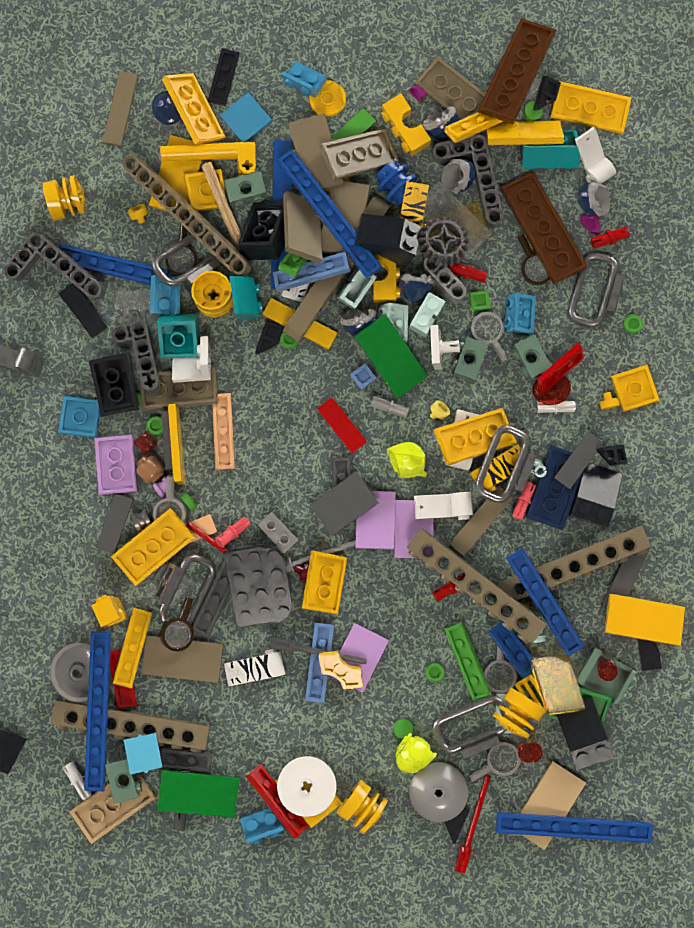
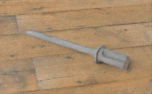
(289, 565)

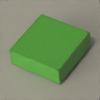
(479, 300)

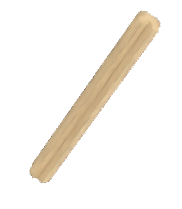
(222, 203)

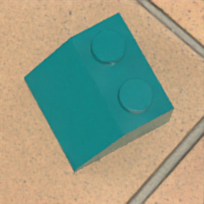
(245, 298)
(178, 335)

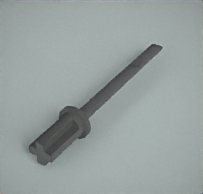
(290, 646)

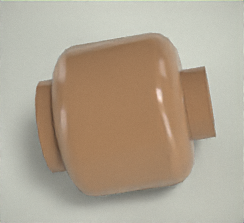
(150, 469)

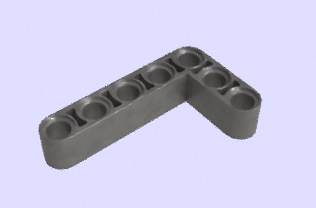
(480, 172)
(57, 262)
(23, 361)

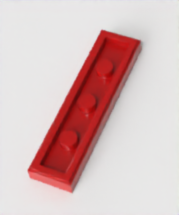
(268, 791)

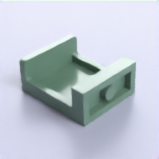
(589, 677)

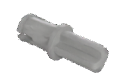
(389, 407)

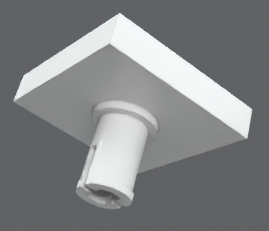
(439, 347)

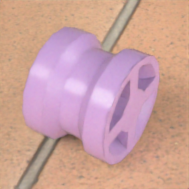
(161, 487)

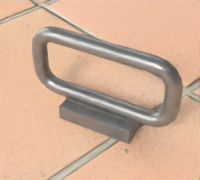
(188, 277)
(611, 293)
(520, 471)
(172, 580)
(477, 743)

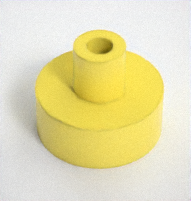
(439, 410)

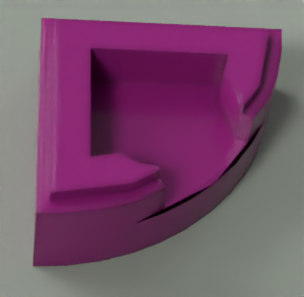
(418, 93)
(590, 223)

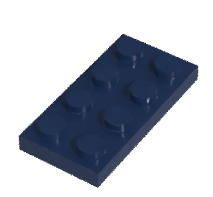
(552, 499)

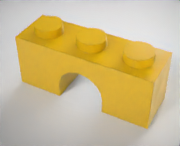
(412, 138)
(386, 290)
(109, 610)

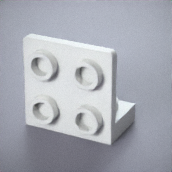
(194, 368)

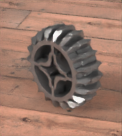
(428, 242)

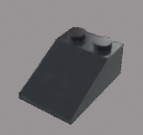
(263, 232)
(389, 237)
(114, 384)
(596, 496)
(585, 736)

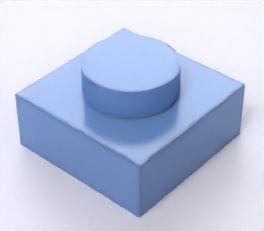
(363, 376)

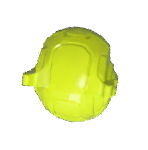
(407, 460)
(413, 754)

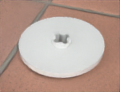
(320, 794)

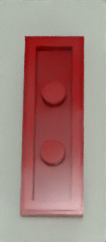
(560, 368)
(341, 425)
(124, 696)

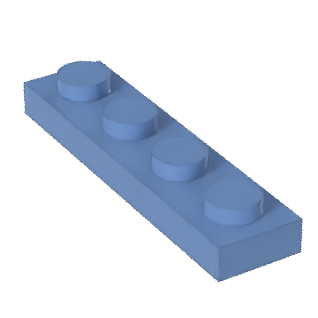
(313, 272)
(316, 681)

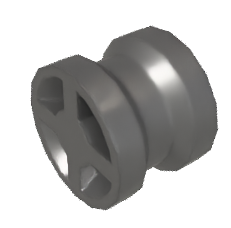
(141, 520)

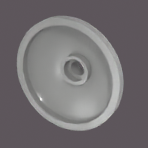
(71, 658)
(443, 777)

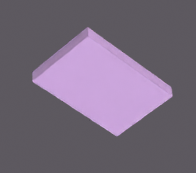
(115, 464)
(377, 526)
(407, 527)
(365, 645)

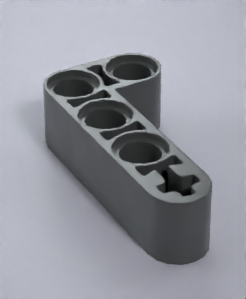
(142, 359)

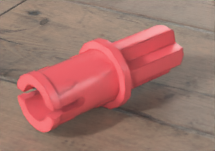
(523, 501)
(232, 532)

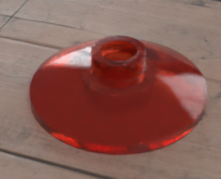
(561, 392)

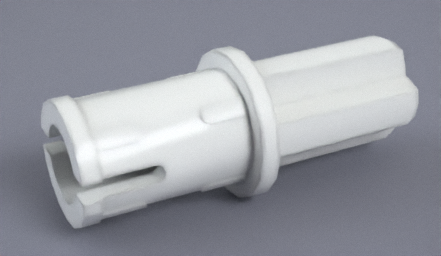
(565, 406)
(76, 779)

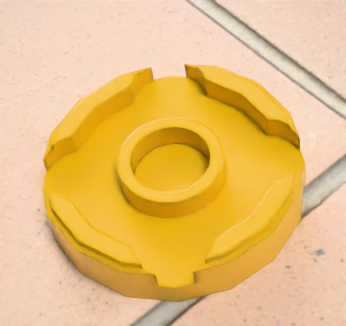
(329, 103)

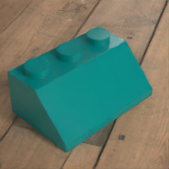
(552, 155)

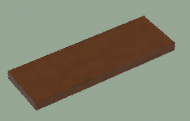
(517, 71)
(543, 228)

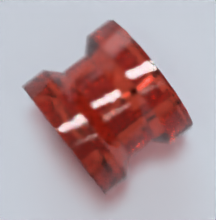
(145, 443)
(607, 674)
(534, 755)

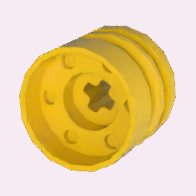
(63, 198)
(203, 289)
(518, 713)
(362, 807)

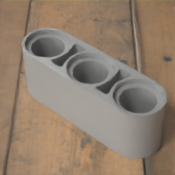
(446, 288)

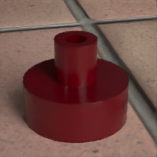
(302, 571)

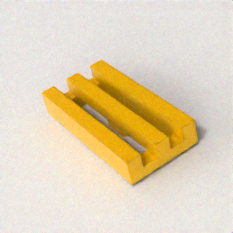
(524, 681)

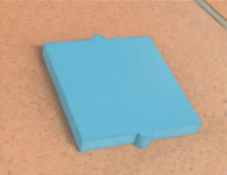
(142, 753)

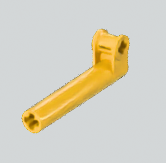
(241, 151)

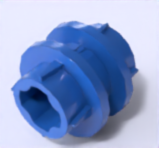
(393, 179)

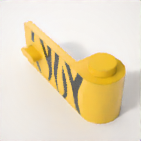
(414, 202)
(499, 469)

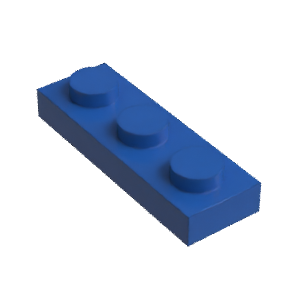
(512, 649)

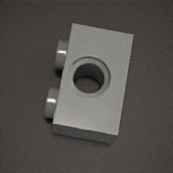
(278, 533)

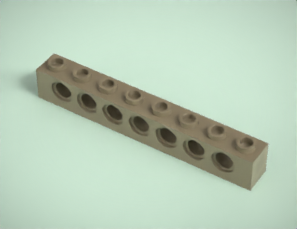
(639, 546)
(526, 634)
(200, 731)

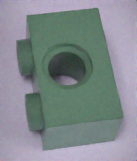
(236, 185)
(531, 346)
(477, 351)
(120, 791)

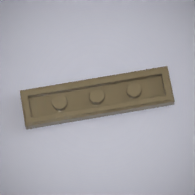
(120, 108)
(478, 524)

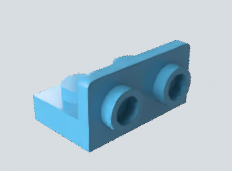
(305, 79)
(163, 298)
(519, 313)
(261, 825)

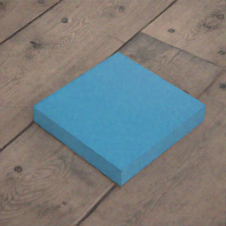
(246, 118)
(79, 417)

